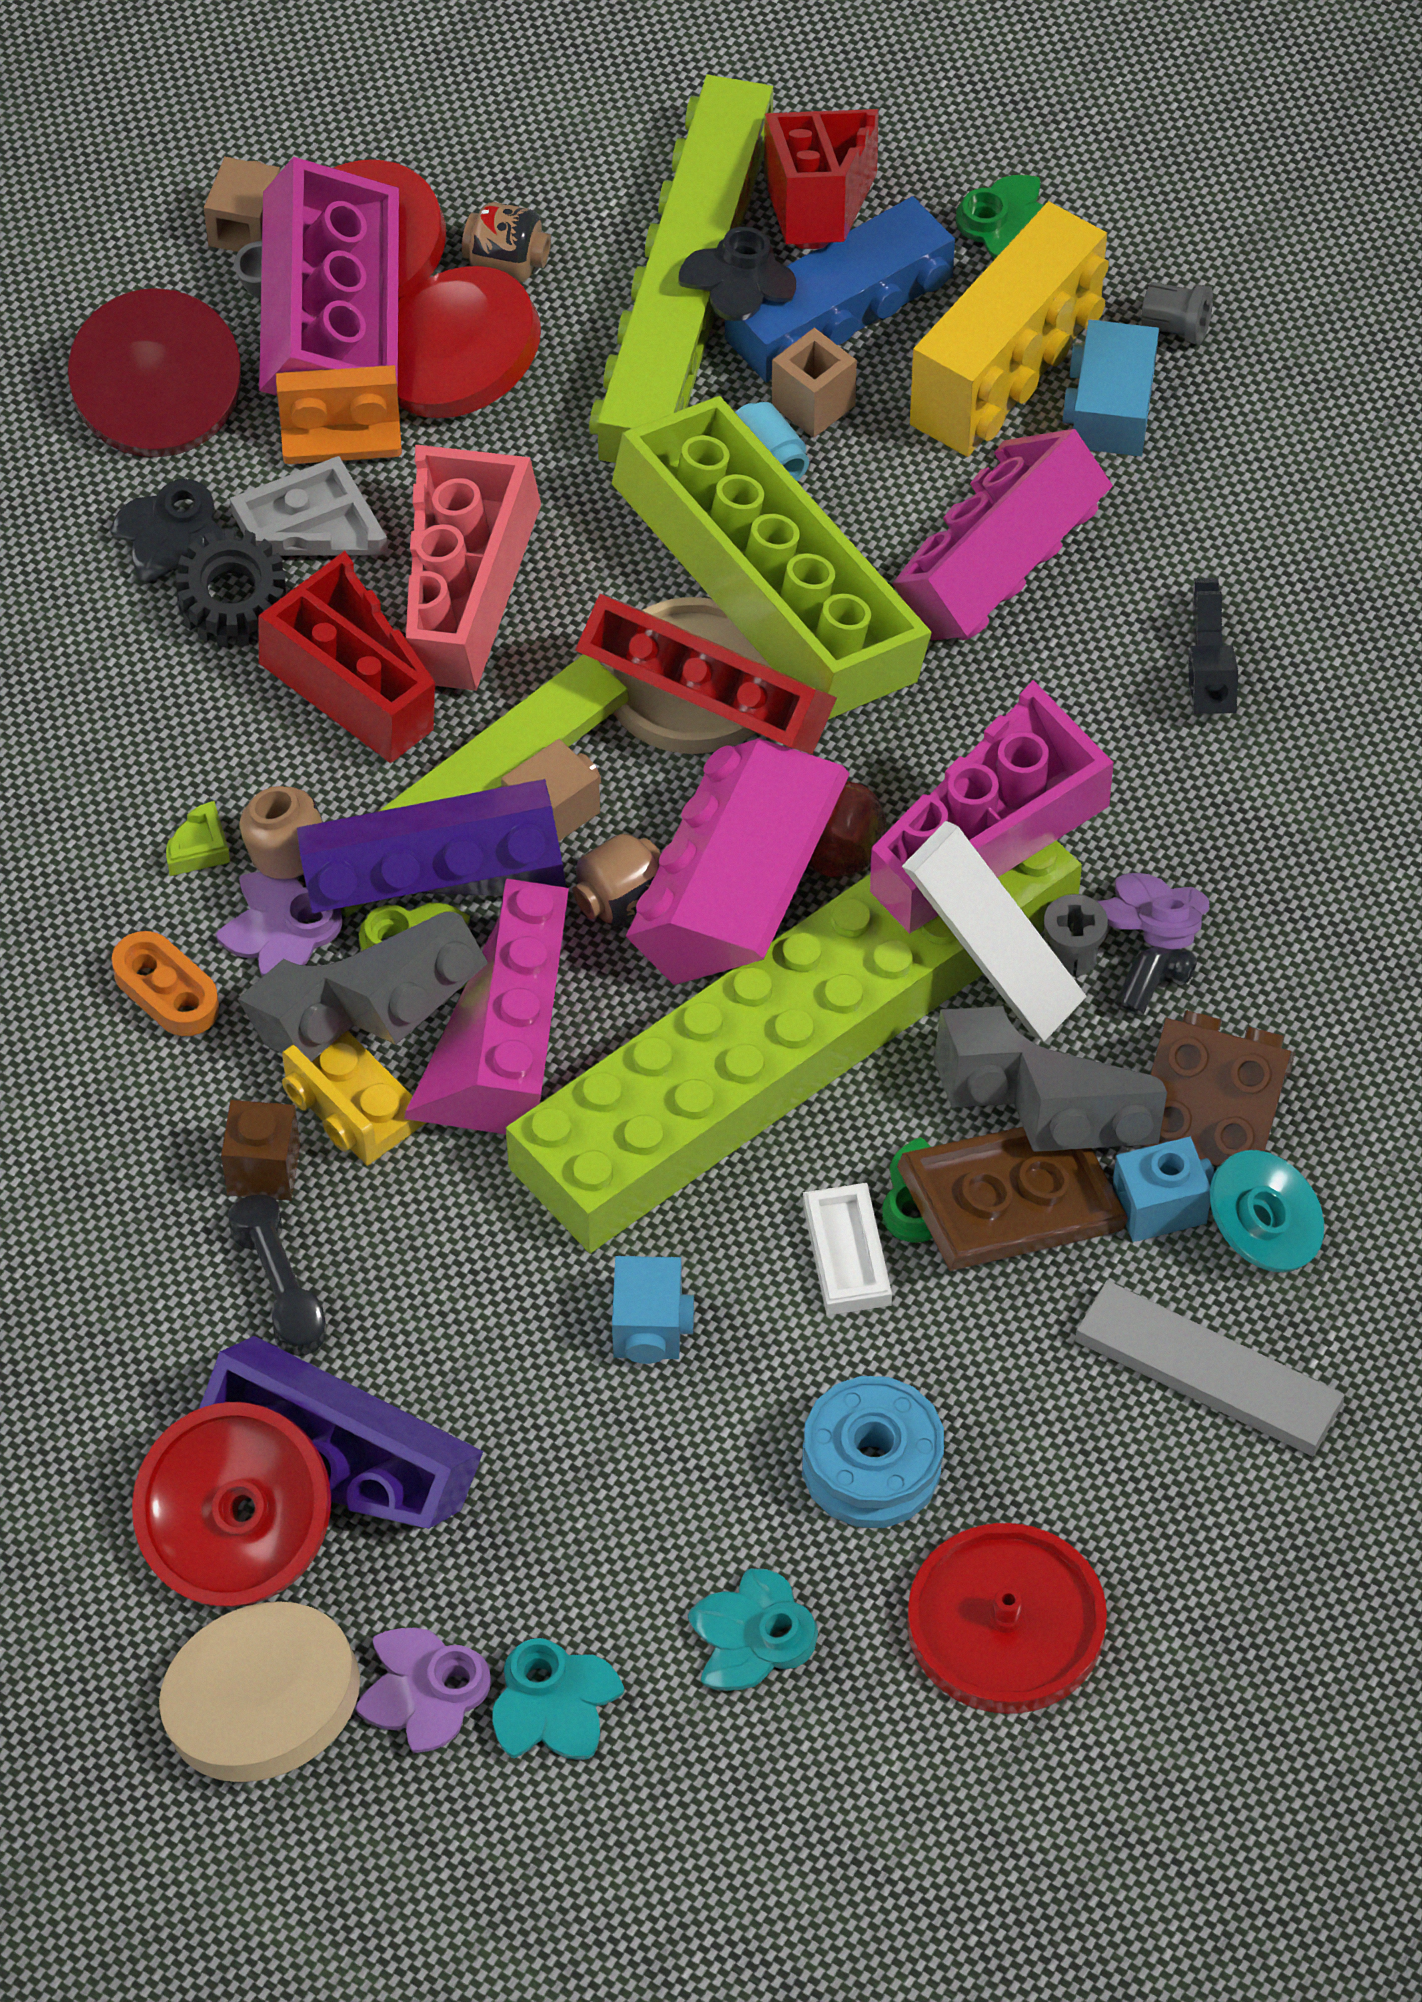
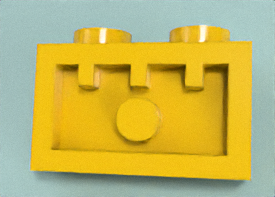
(352, 1096)

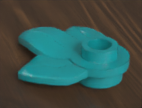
(744, 1628)
(557, 1709)

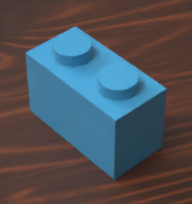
(1113, 387)

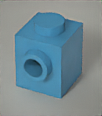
(1163, 1188)
(649, 1308)

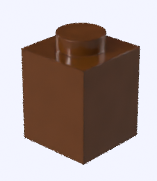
(260, 1149)

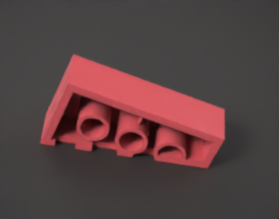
(465, 555)

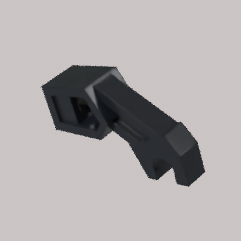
(1210, 664)

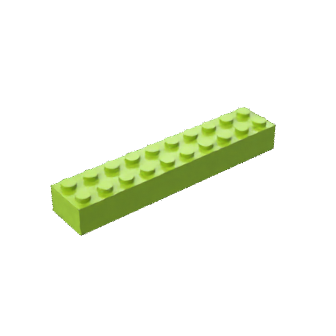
(748, 1053)

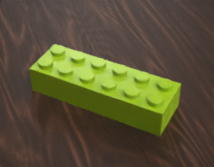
(769, 555)

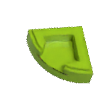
(197, 842)

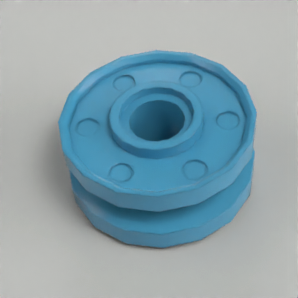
(879, 1415)

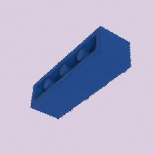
(851, 284)

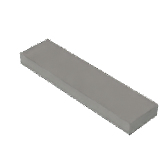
(1210, 1368)

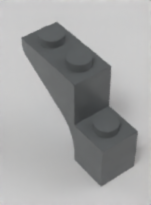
(378, 989)
(1057, 1095)

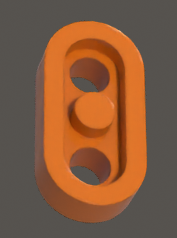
(170, 987)

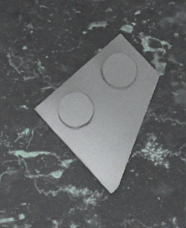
(311, 514)

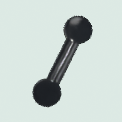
(296, 1312)

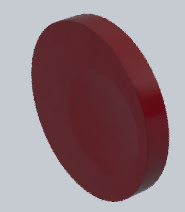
(154, 372)

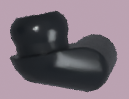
(1151, 969)

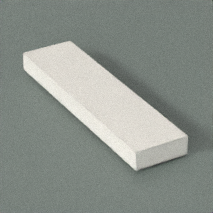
(994, 930)

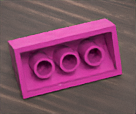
(327, 272)
(735, 859)

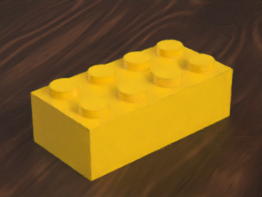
(1008, 329)

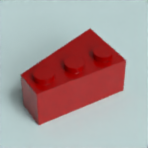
(819, 171)
(348, 660)

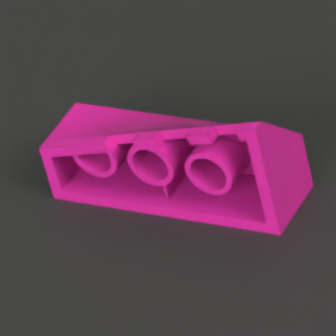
(1002, 532)
(1008, 796)
(498, 1036)

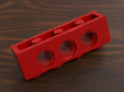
(706, 674)

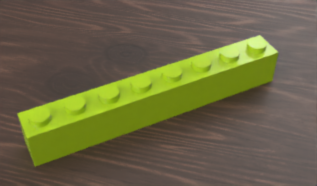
(672, 323)

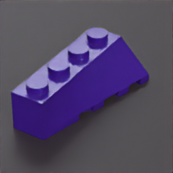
(434, 848)
(372, 1451)

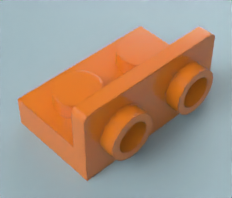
(339, 414)

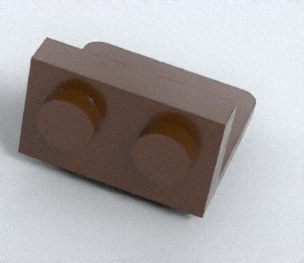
(1219, 1085)

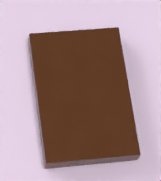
(1004, 1200)

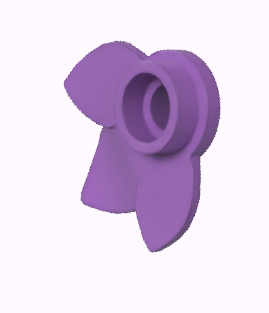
(1163, 913)
(274, 923)
(414, 1687)

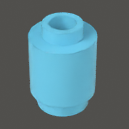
(776, 435)

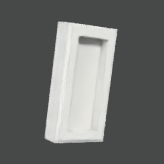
(847, 1249)

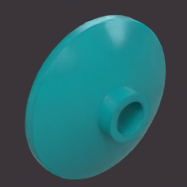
(1267, 1211)

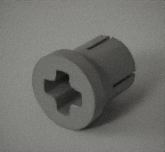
(1178, 310)
(1088, 931)

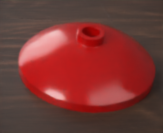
(192, 1494)

